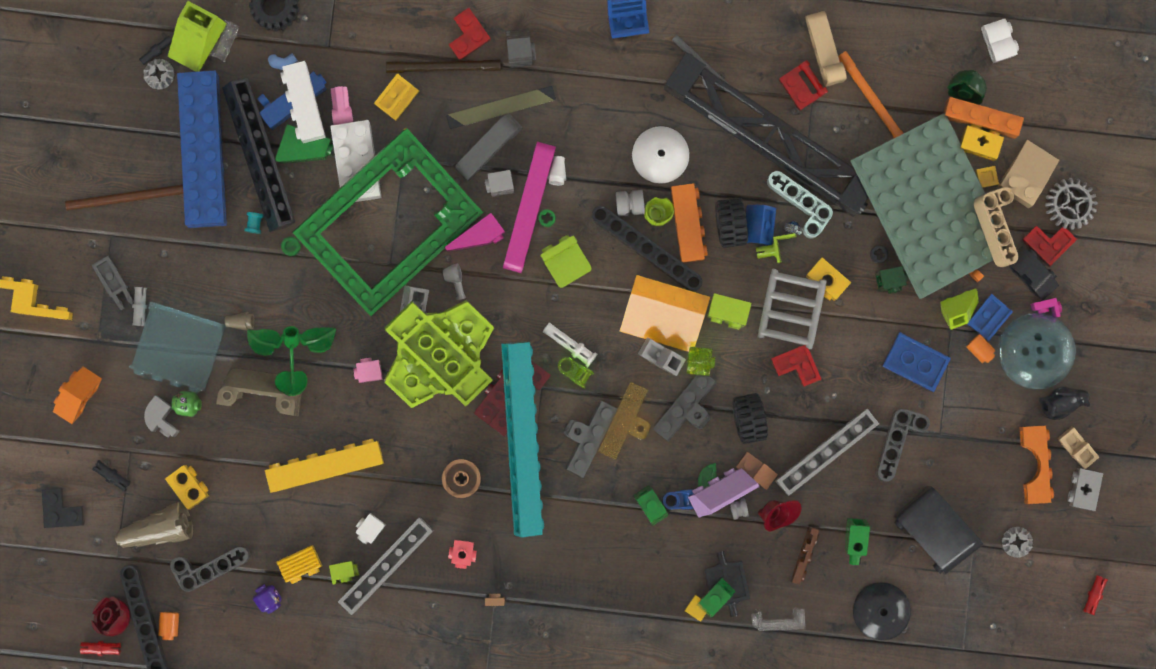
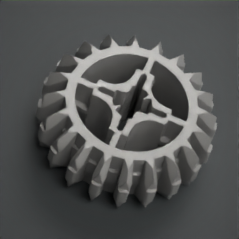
(1087, 198)

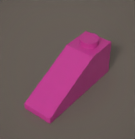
(481, 234)

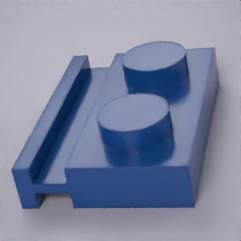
(989, 317)

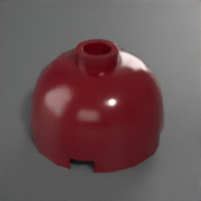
(110, 617)

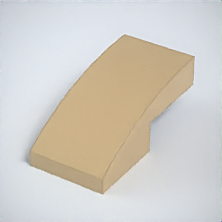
(1078, 448)

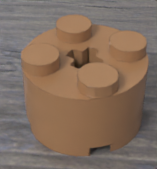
(453, 471)

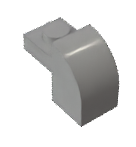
(661, 356)
(155, 417)

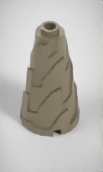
(158, 528)

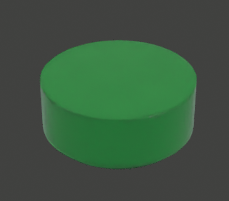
(290, 246)

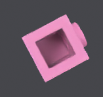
(368, 370)

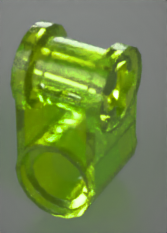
(575, 372)

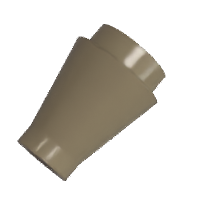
(240, 321)

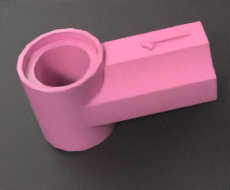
(341, 110)

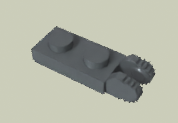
(112, 280)

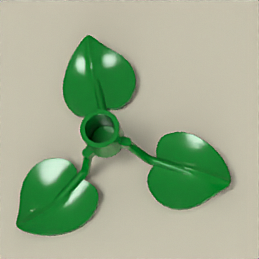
(266, 340)

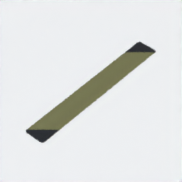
(501, 107)

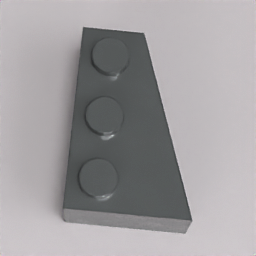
(520, 49)

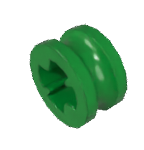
(550, 223)

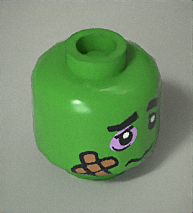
(186, 403)

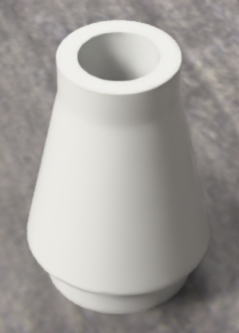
(557, 171)

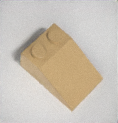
(1029, 173)

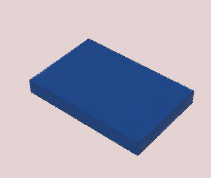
(916, 362)

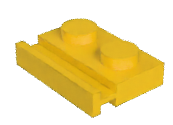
(396, 97)

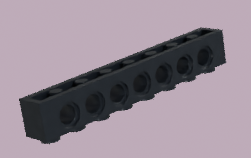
(258, 154)

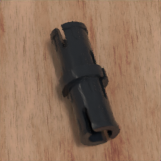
(111, 475)

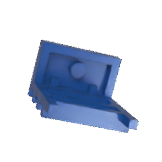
(627, 18)

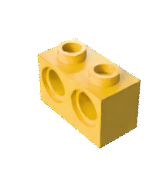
(183, 490)

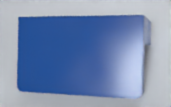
(760, 224)

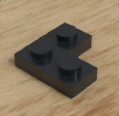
(55, 514)

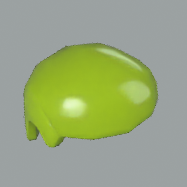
(659, 211)

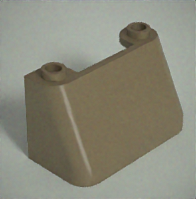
(247, 381)

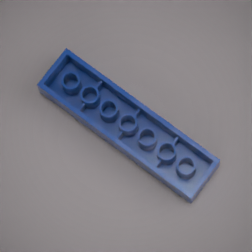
(201, 149)

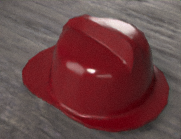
(779, 514)

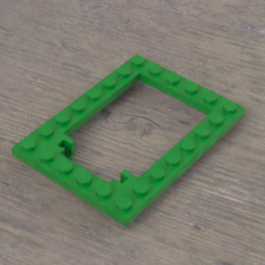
(455, 216)

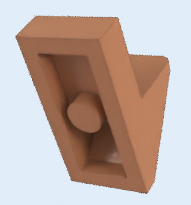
(757, 470)

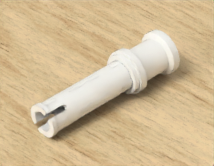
(576, 349)

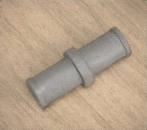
(139, 306)

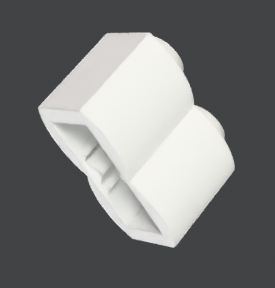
(999, 40)

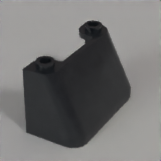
(938, 529)

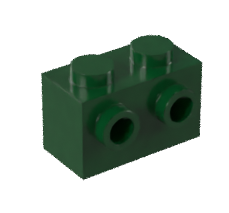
(891, 279)

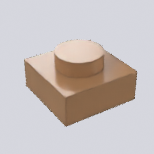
(495, 600)

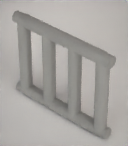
(768, 313)

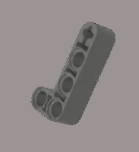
(488, 146)
(889, 443)
(213, 566)

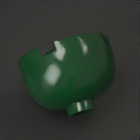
(967, 86)

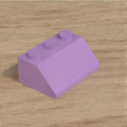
(722, 491)

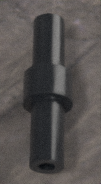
(156, 50)

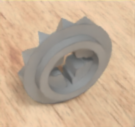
(166, 78)
(1010, 536)

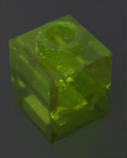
(700, 361)

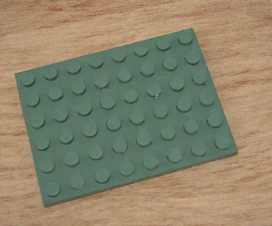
(926, 203)

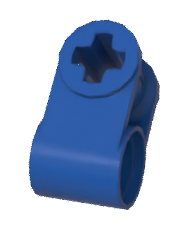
(681, 499)

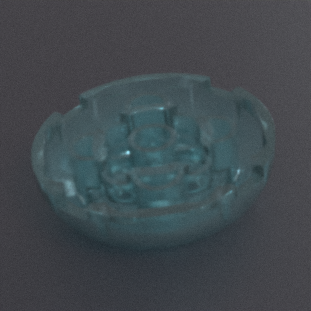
(1023, 368)

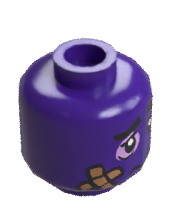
(267, 598)

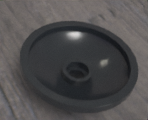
(868, 607)

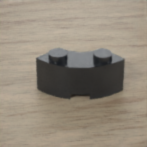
(1034, 274)

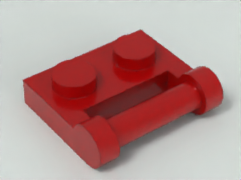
(798, 89)

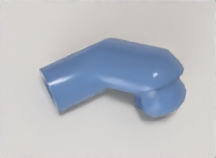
(278, 62)

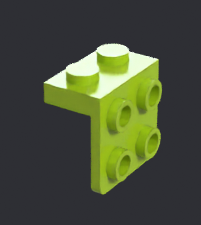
(565, 261)

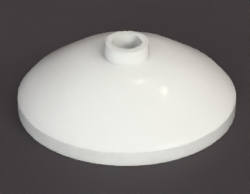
(657, 168)

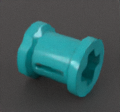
(254, 222)

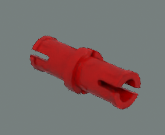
(1095, 595)
(100, 648)

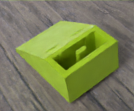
(195, 36)

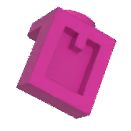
(1043, 306)

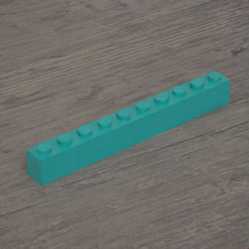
(522, 438)

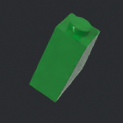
(294, 150)

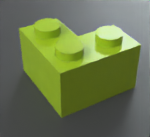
(730, 310)

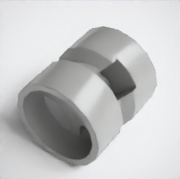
(630, 203)

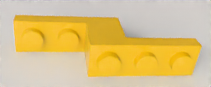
(25, 300)

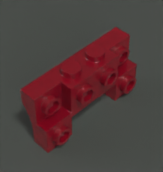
(493, 406)

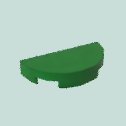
(707, 474)

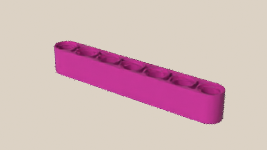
(529, 207)

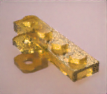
(626, 422)

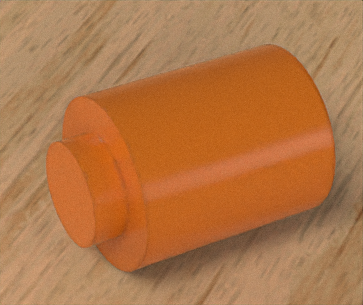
(981, 349)
(168, 625)

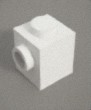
(369, 528)

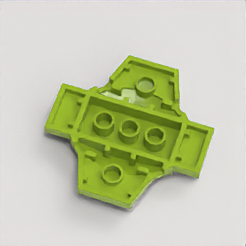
(438, 353)

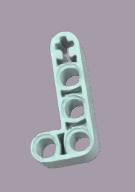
(797, 201)

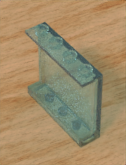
(178, 347)

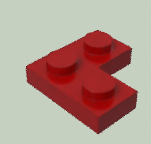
(473, 35)
(1049, 248)
(801, 361)

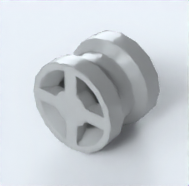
(739, 509)

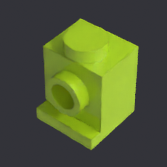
(343, 571)

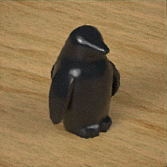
(1063, 402)

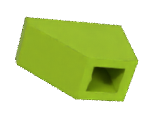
(960, 308)

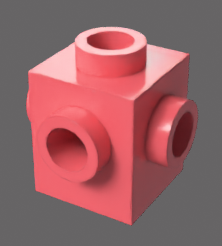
(465, 546)

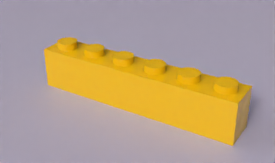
(324, 466)

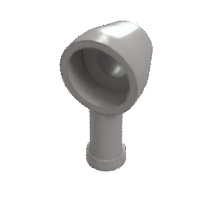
(454, 275)

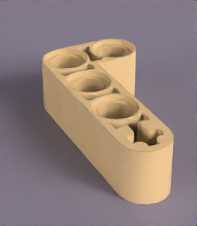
(825, 50)
(999, 228)

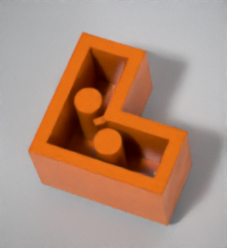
(75, 394)

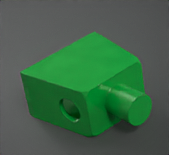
(651, 505)
(856, 532)
(716, 598)

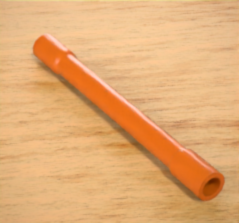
(851, 68)

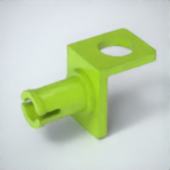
(773, 250)

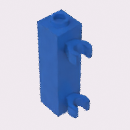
(279, 110)

